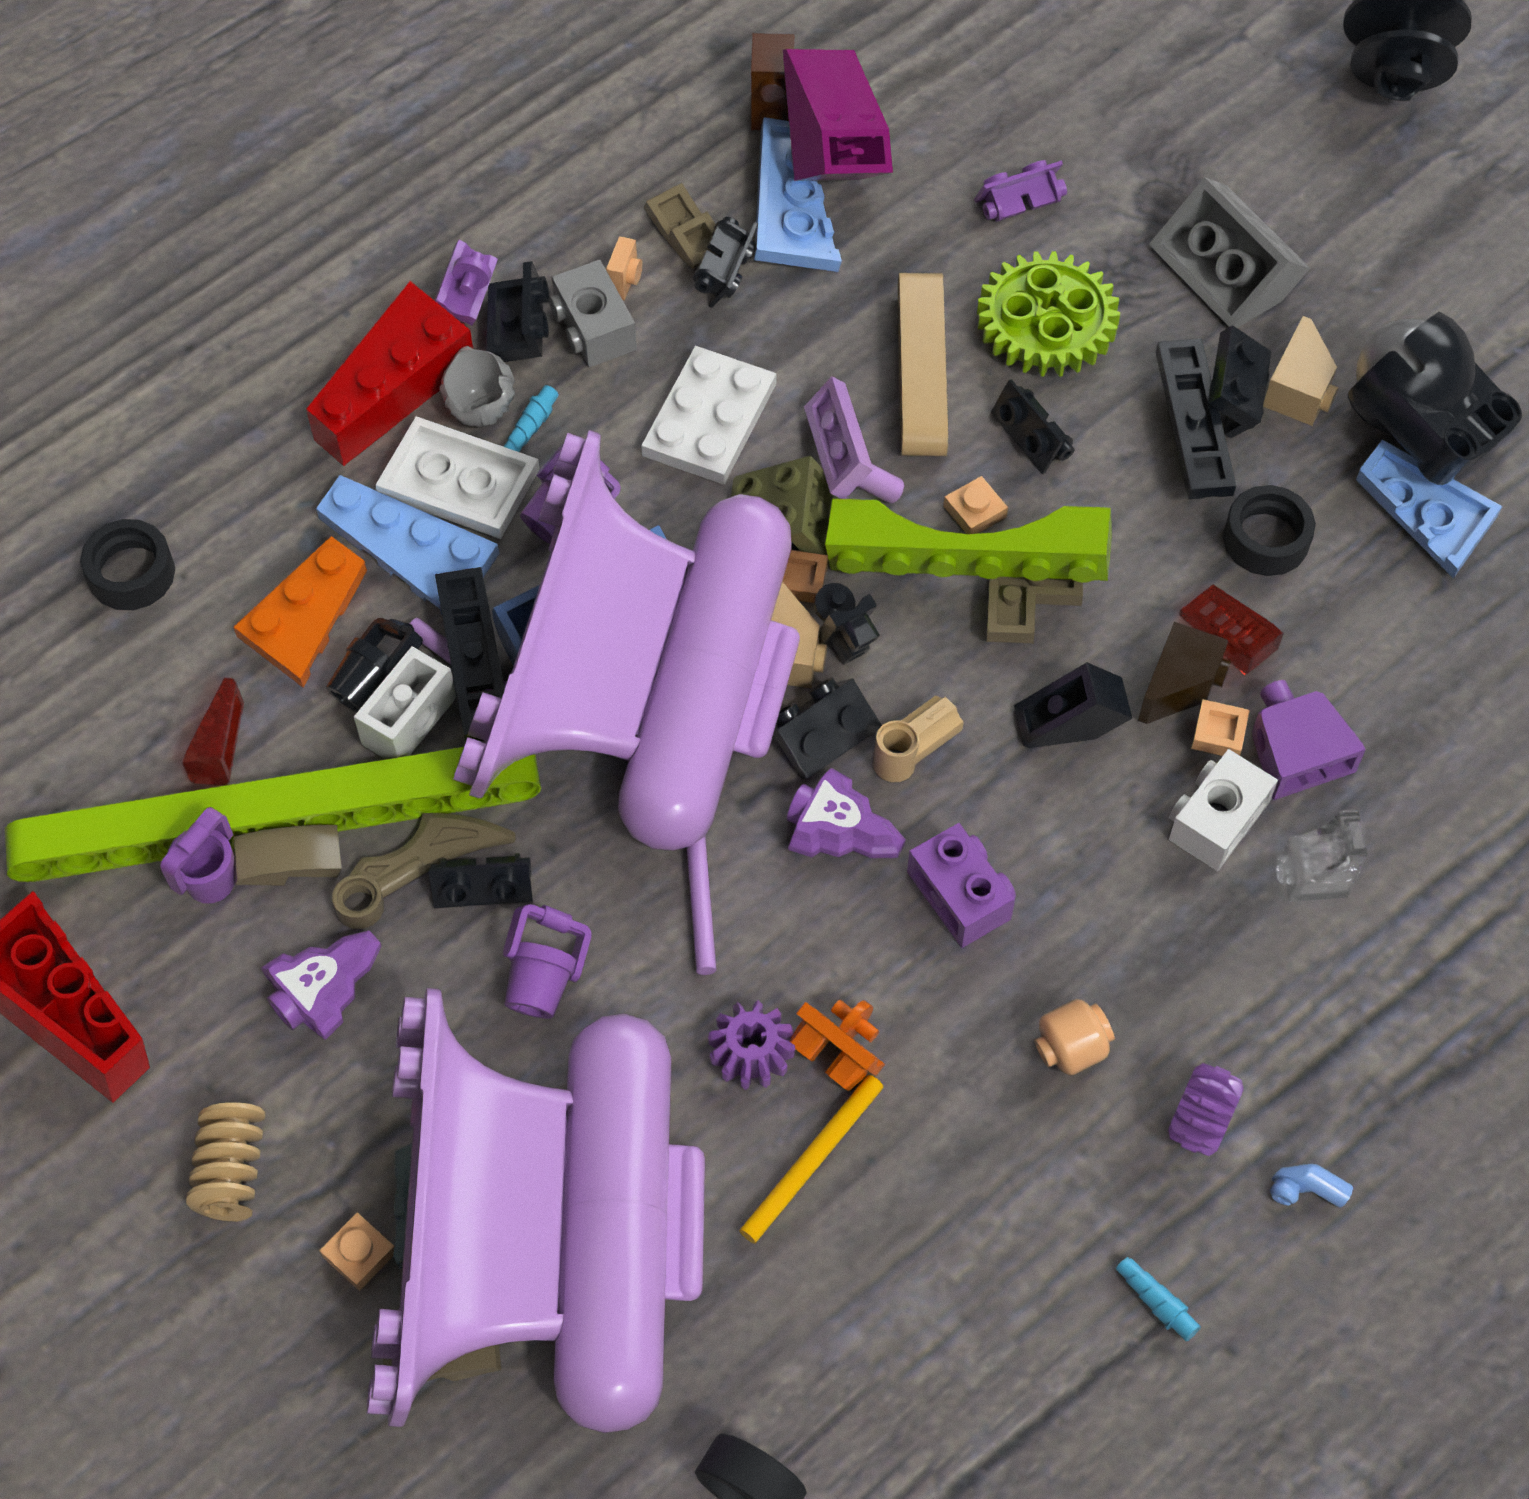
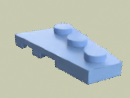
(1441, 518)

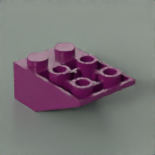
(834, 117)

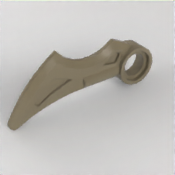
(436, 838)

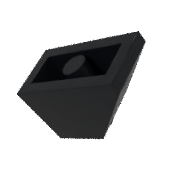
(1073, 708)

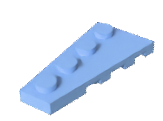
(790, 212)
(403, 537)

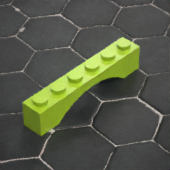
(1060, 546)

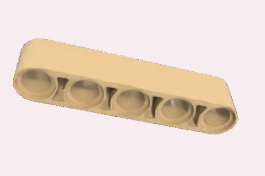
(922, 365)

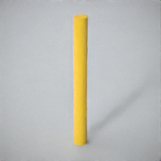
(811, 1159)

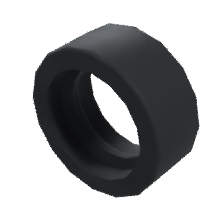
(1275, 502)
(118, 537)
(743, 1471)

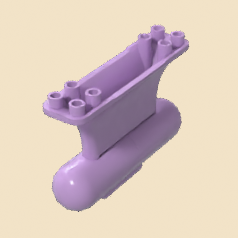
(645, 652)
(542, 1217)

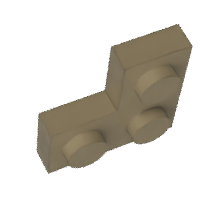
(1014, 601)

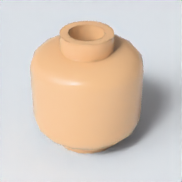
(1074, 1037)

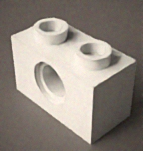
(405, 705)
(1214, 833)

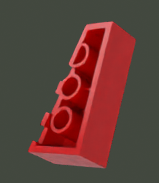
(386, 374)
(61, 1003)

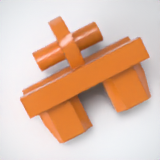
(817, 1030)

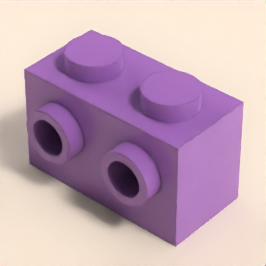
(961, 884)

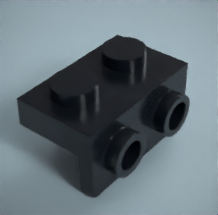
(517, 316)
(1239, 380)
(824, 726)

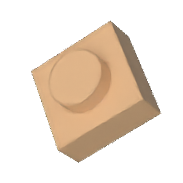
(624, 265)
(975, 506)
(1220, 728)
(358, 1251)

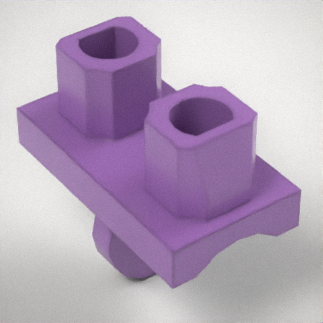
(465, 282)

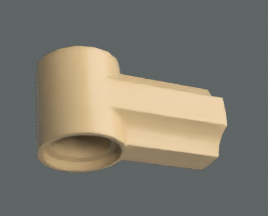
(915, 737)

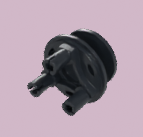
(1405, 43)

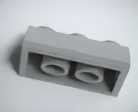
(1228, 254)

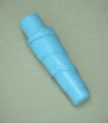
(532, 418)
(1159, 1299)

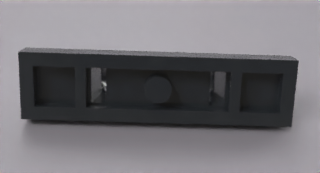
(1193, 420)
(469, 639)

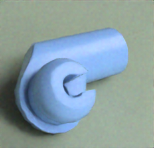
(1309, 1178)

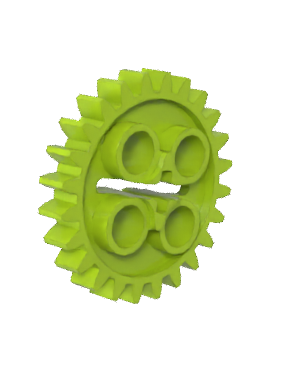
(1048, 313)

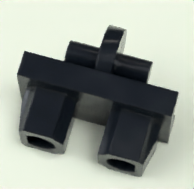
(845, 625)

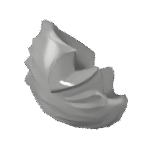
(477, 387)

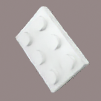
(709, 415)
(458, 477)

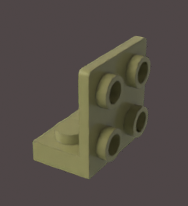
(799, 493)

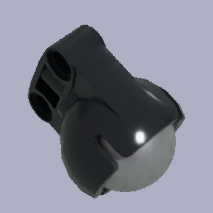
(1431, 395)

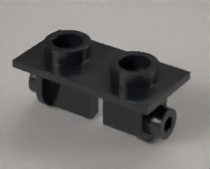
(720, 273)
(1027, 425)
(468, 884)

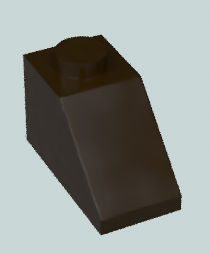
(1185, 672)

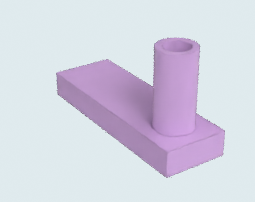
(843, 446)

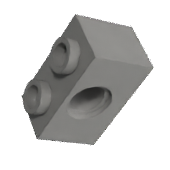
(593, 314)

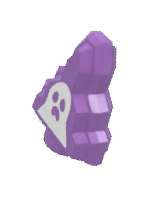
(839, 821)
(320, 982)

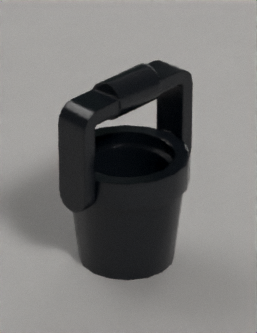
(367, 666)

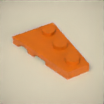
(300, 612)

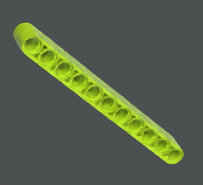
(339, 796)

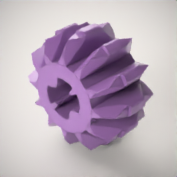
(748, 1029)
(1205, 1109)

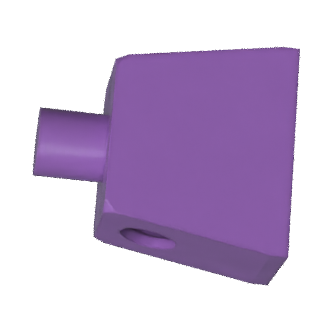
(1303, 740)

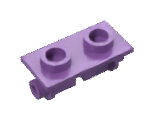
(1005, 193)

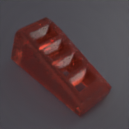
(1262, 631)
(215, 741)

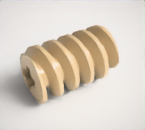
(221, 1161)

